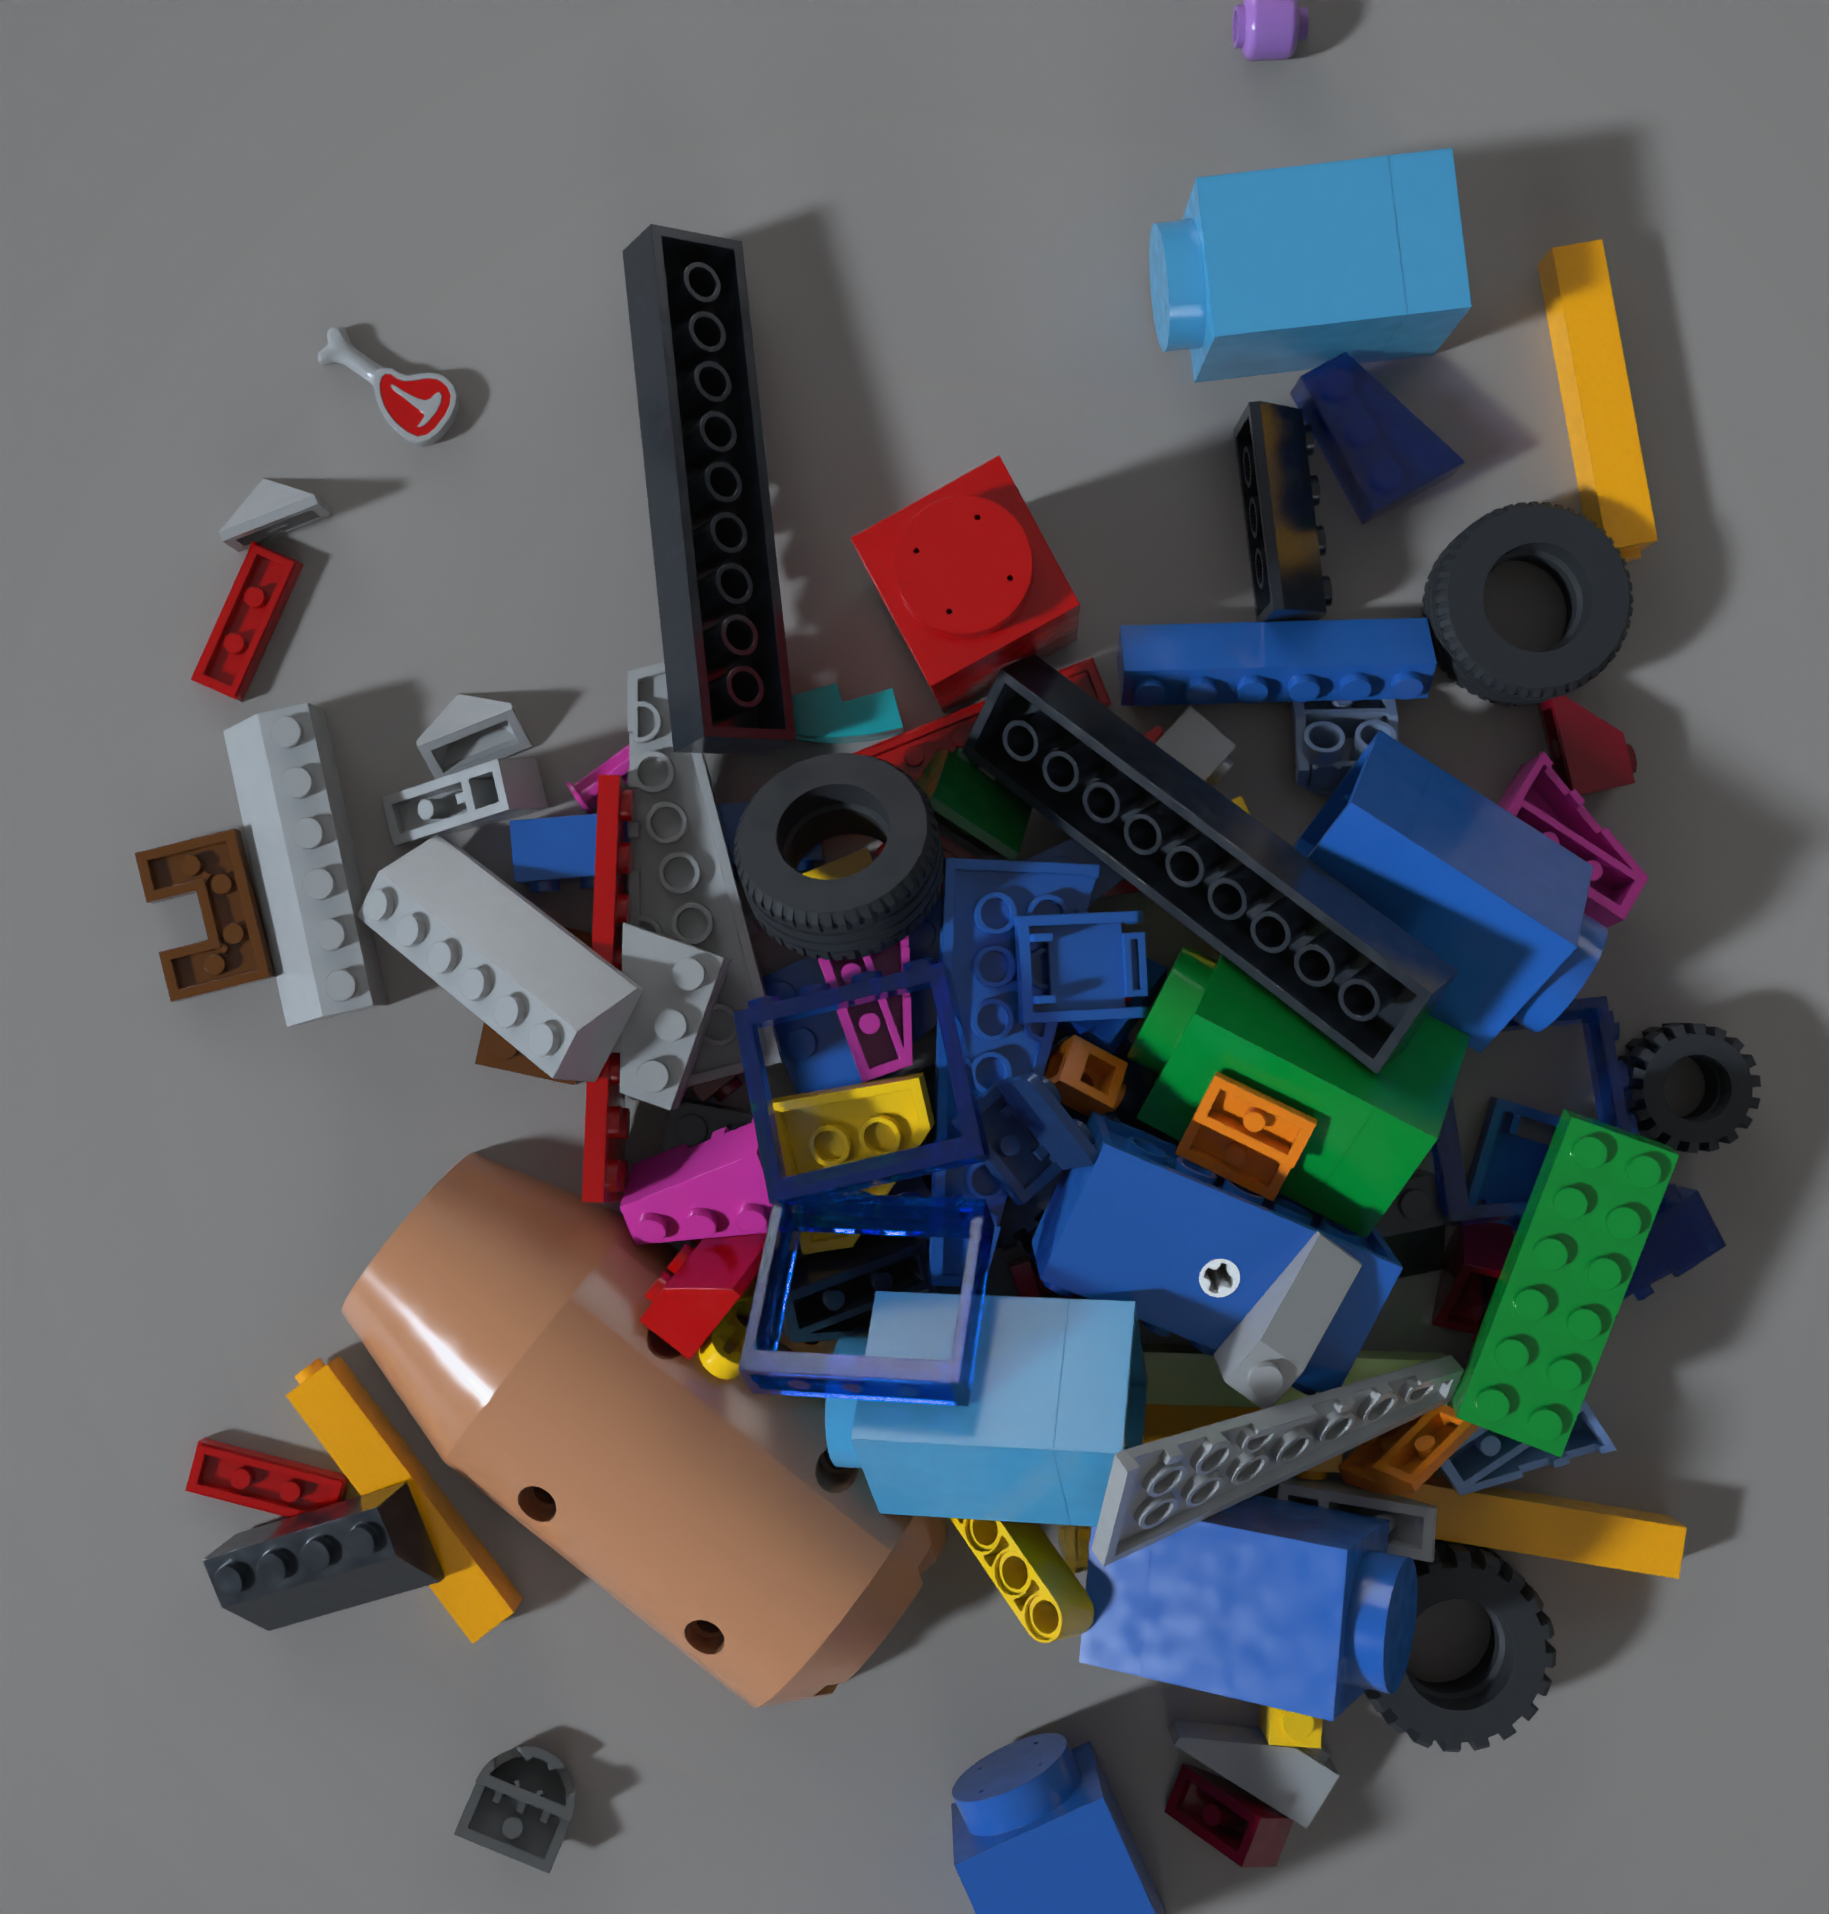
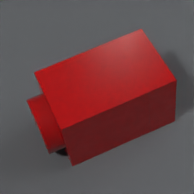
(970, 582)

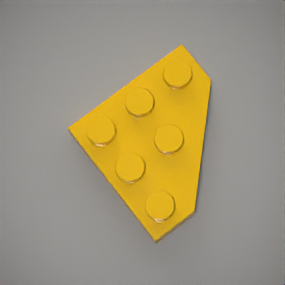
(850, 1126)

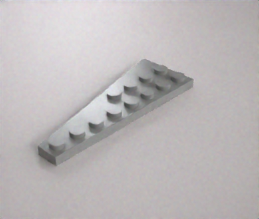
(684, 869)
(1210, 1468)

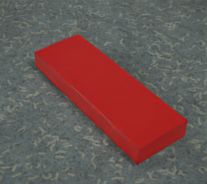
(247, 621)
(262, 1480)

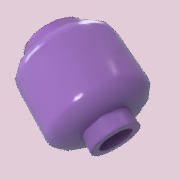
(1269, 28)

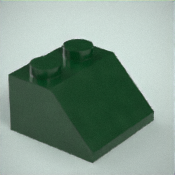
(975, 804)

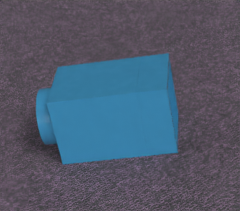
(1312, 265)
(1046, 1412)

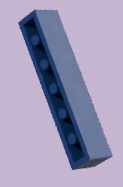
(1275, 661)
(565, 849)

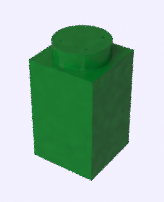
(1368, 1123)

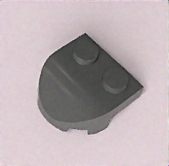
(521, 1807)

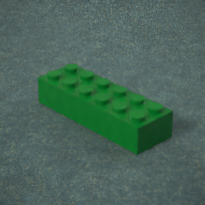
(1563, 1281)

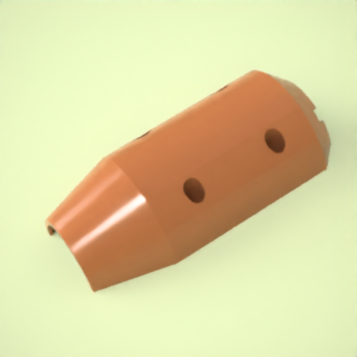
(674, 1490)

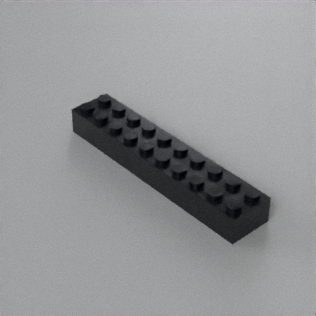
(708, 494)
(1208, 862)

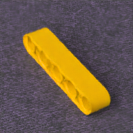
(1030, 1577)

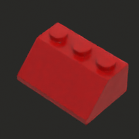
(702, 1289)

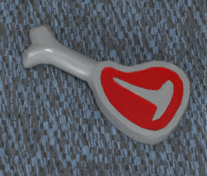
(414, 405)

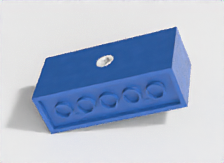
(1195, 1248)

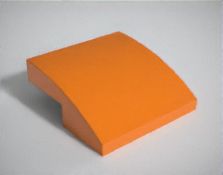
(1245, 1136)
(1407, 1454)

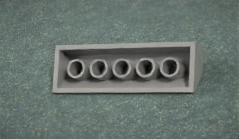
(304, 864)
(502, 958)

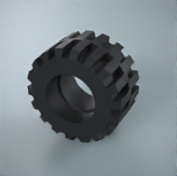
(1726, 1086)

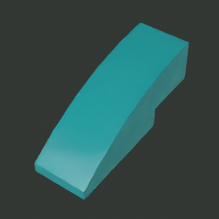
(825, 718)

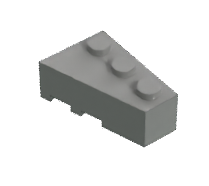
(670, 1016)

